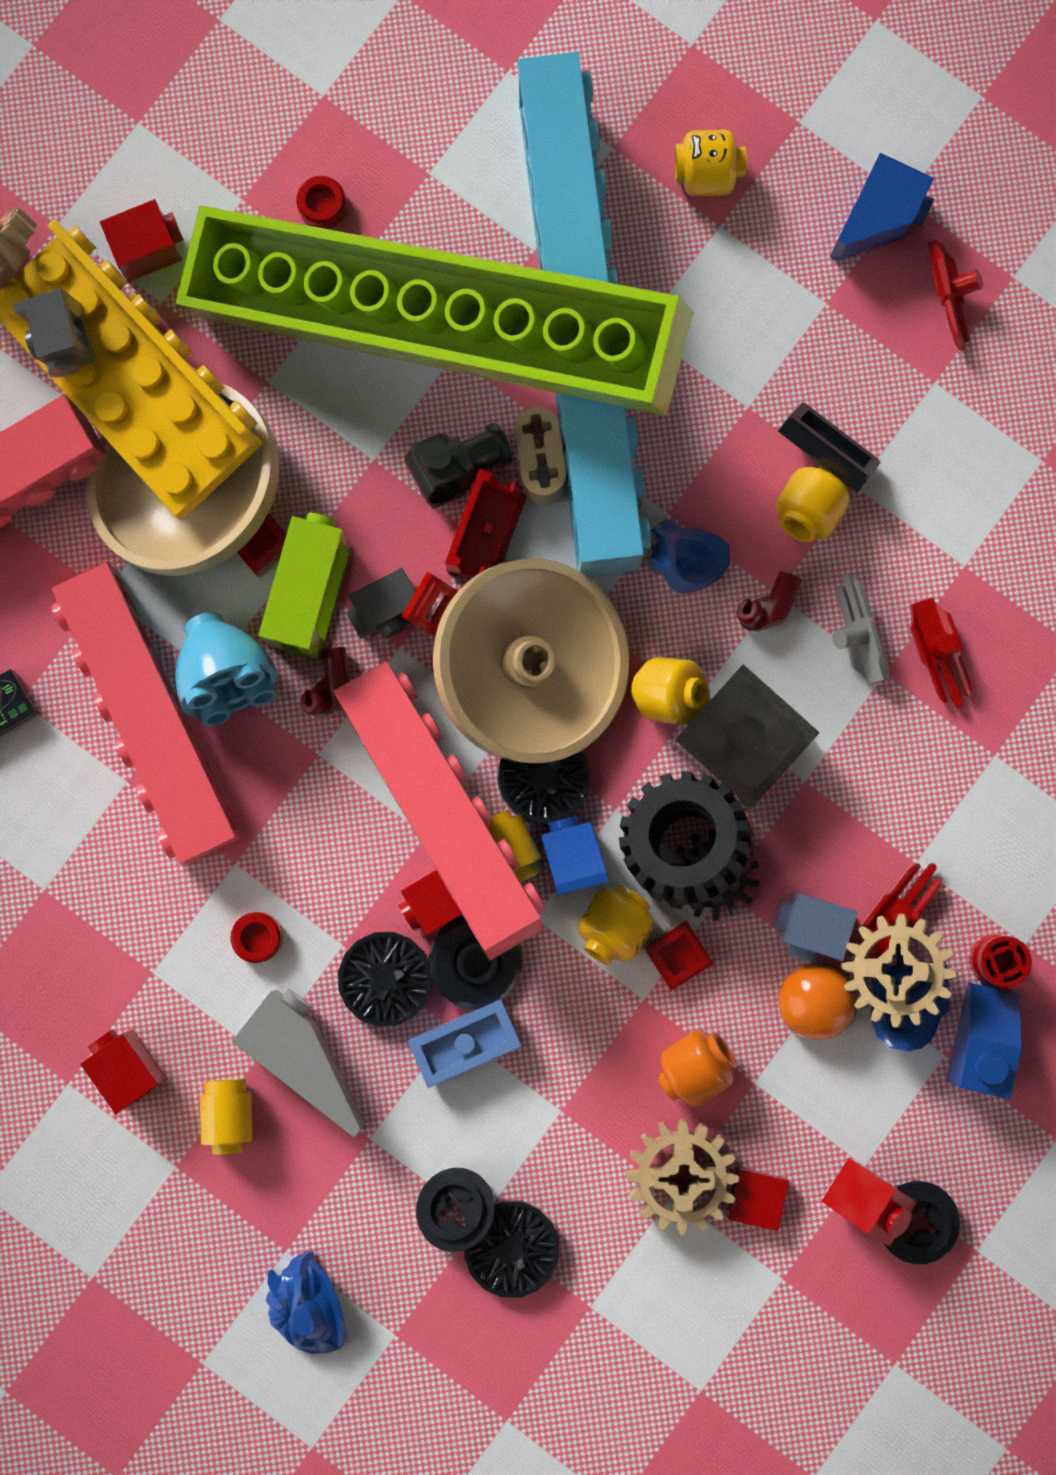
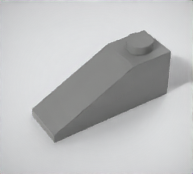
(296, 1052)

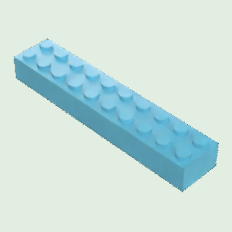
(575, 241)

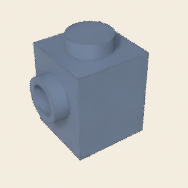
(814, 927)

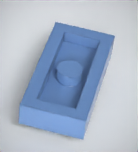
(464, 1043)

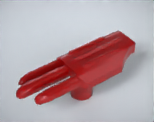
(952, 288)
(937, 644)
(892, 905)

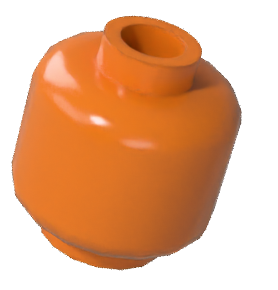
(697, 1068)

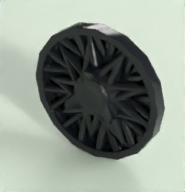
(546, 789)
(464, 971)
(384, 979)
(517, 1253)

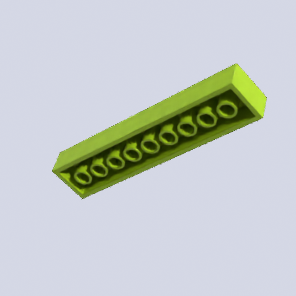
(437, 308)

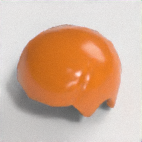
(816, 1002)

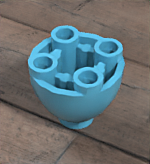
(221, 670)

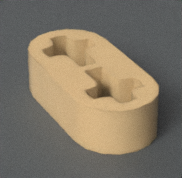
(551, 454)

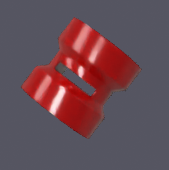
(990, 956)

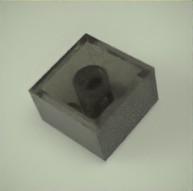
(745, 737)

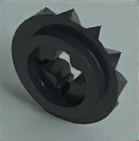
(435, 1204)
(943, 1215)

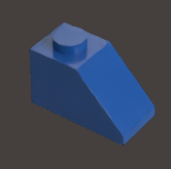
(885, 208)
(573, 855)
(987, 1042)

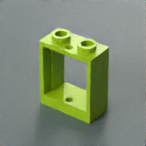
(306, 586)

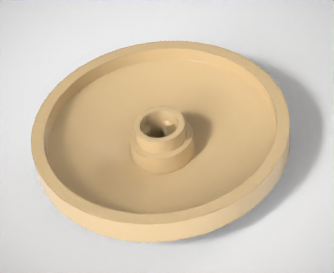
(154, 539)
(531, 661)

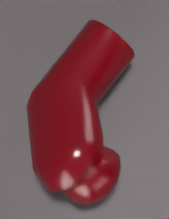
(772, 609)
(321, 699)

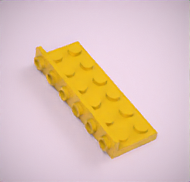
(140, 386)

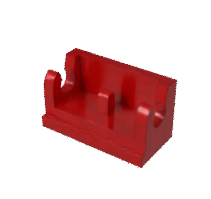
(485, 526)

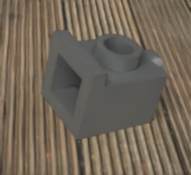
(56, 331)
(381, 606)

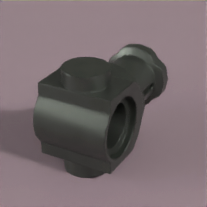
(449, 466)

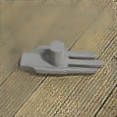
(860, 634)

